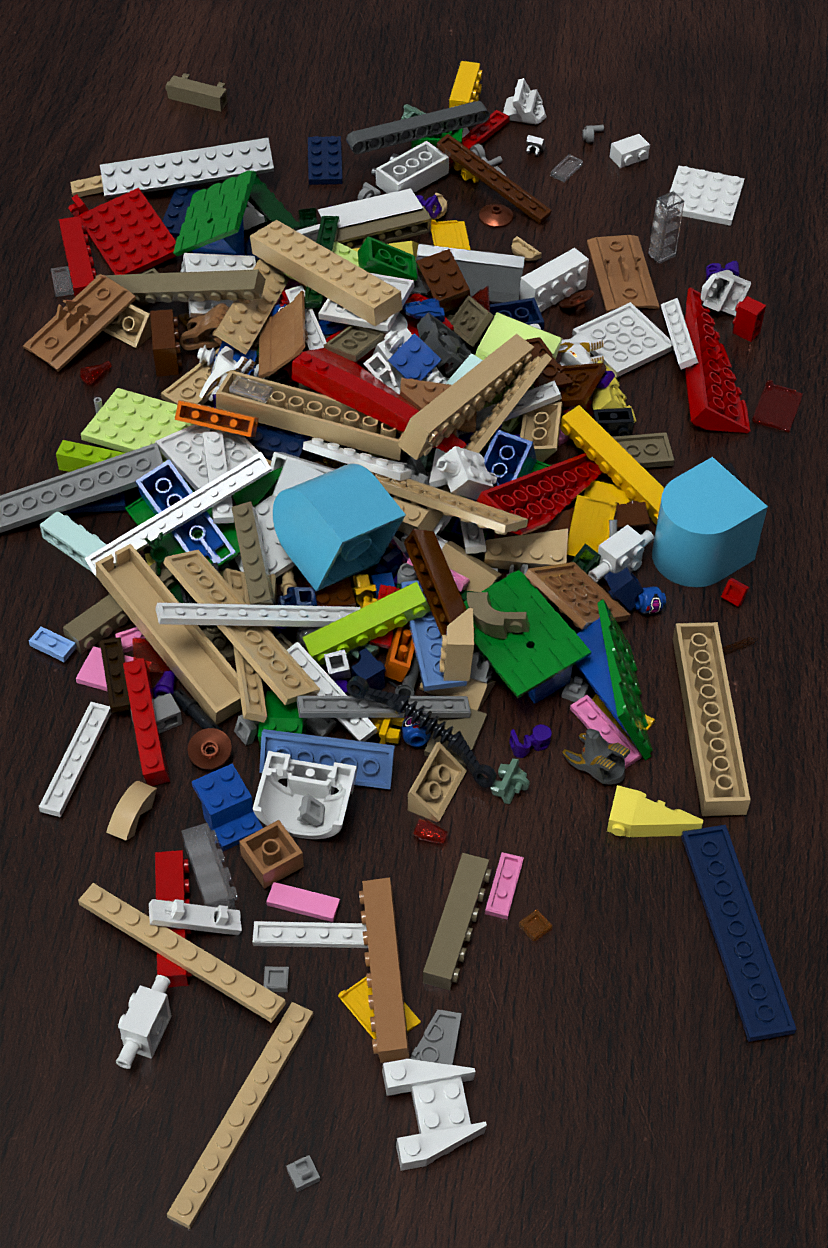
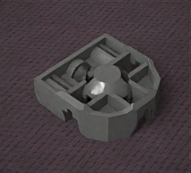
(448, 347)

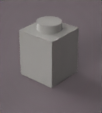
(337, 665)

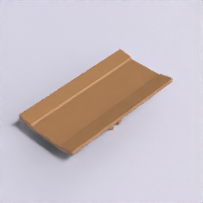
(622, 272)
(79, 321)
(282, 337)

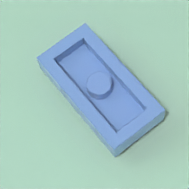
(52, 644)

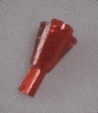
(91, 373)

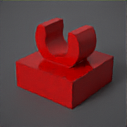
(79, 207)
(735, 592)

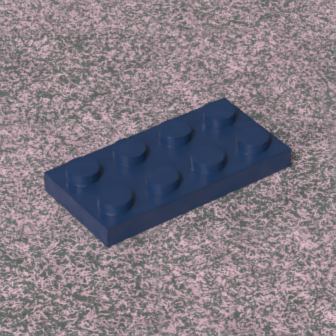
(324, 160)
(177, 210)

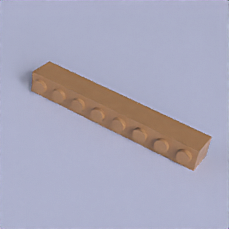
(385, 970)

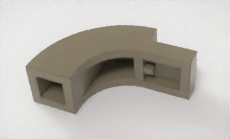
(494, 622)

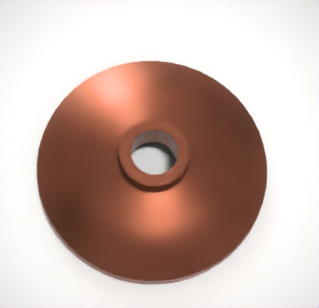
(496, 215)
(576, 300)
(208, 740)

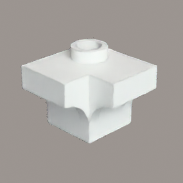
(252, 217)

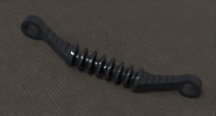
(401, 703)

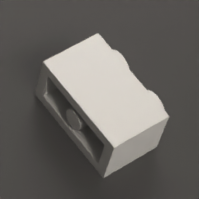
(629, 150)

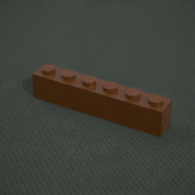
(434, 577)

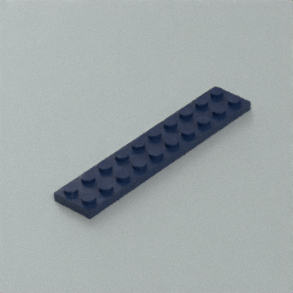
(738, 934)

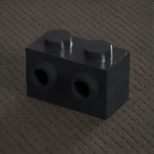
(615, 421)

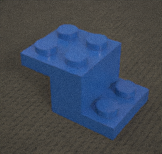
(227, 806)

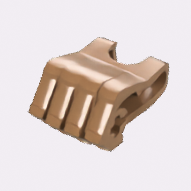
(204, 330)

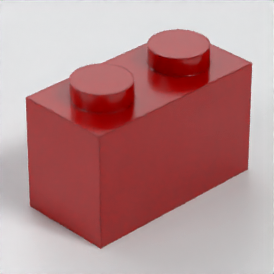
(748, 318)

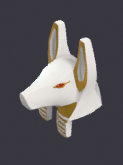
(578, 349)
(222, 365)

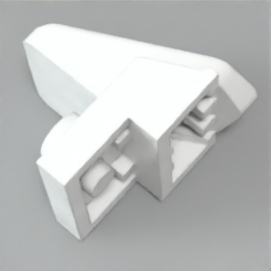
(525, 105)
(724, 291)

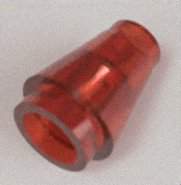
(429, 831)

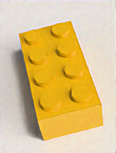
(467, 84)

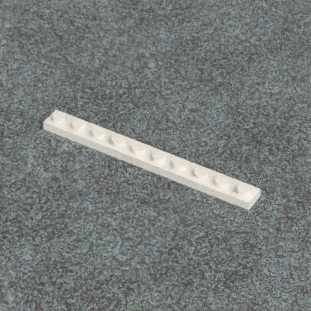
(186, 508)
(250, 614)

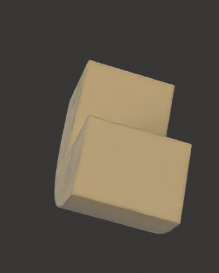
(134, 802)

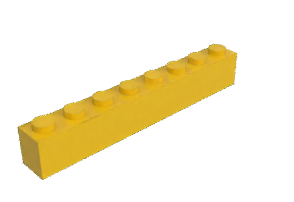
(613, 459)

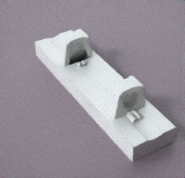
(194, 917)

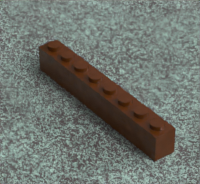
(631, 514)

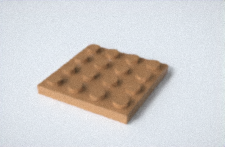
(574, 593)

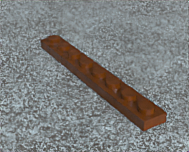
(493, 178)

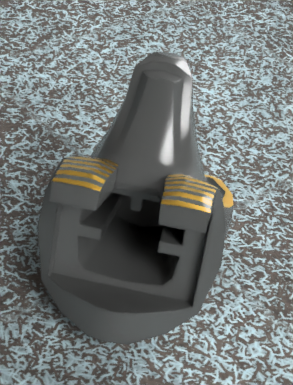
(599, 758)

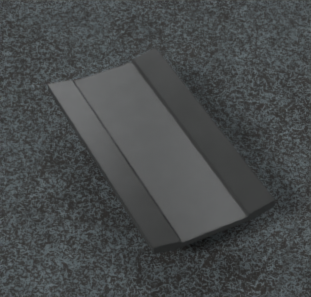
(480, 270)

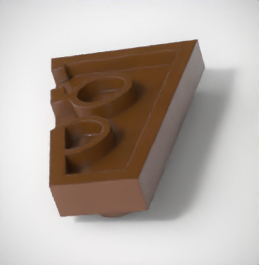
(552, 371)

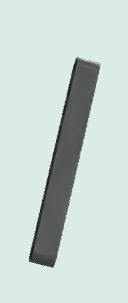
(417, 127)

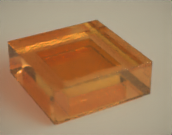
(535, 925)

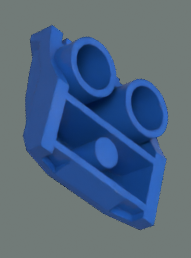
(420, 309)

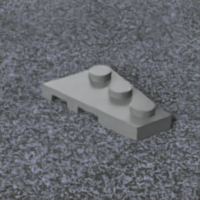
(439, 1039)

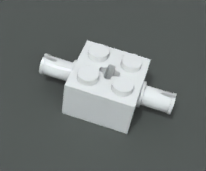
(466, 472)
(621, 551)
(144, 1021)

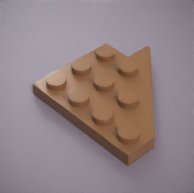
(423, 392)

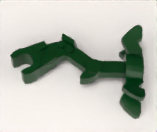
(157, 552)

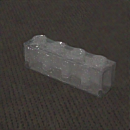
(666, 227)
(208, 867)

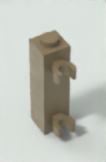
(197, 93)

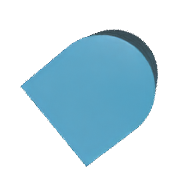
(336, 524)
(706, 526)

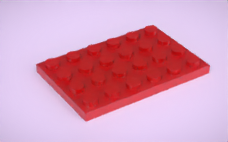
(129, 234)

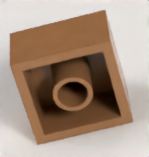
(271, 853)

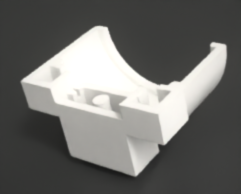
(303, 778)

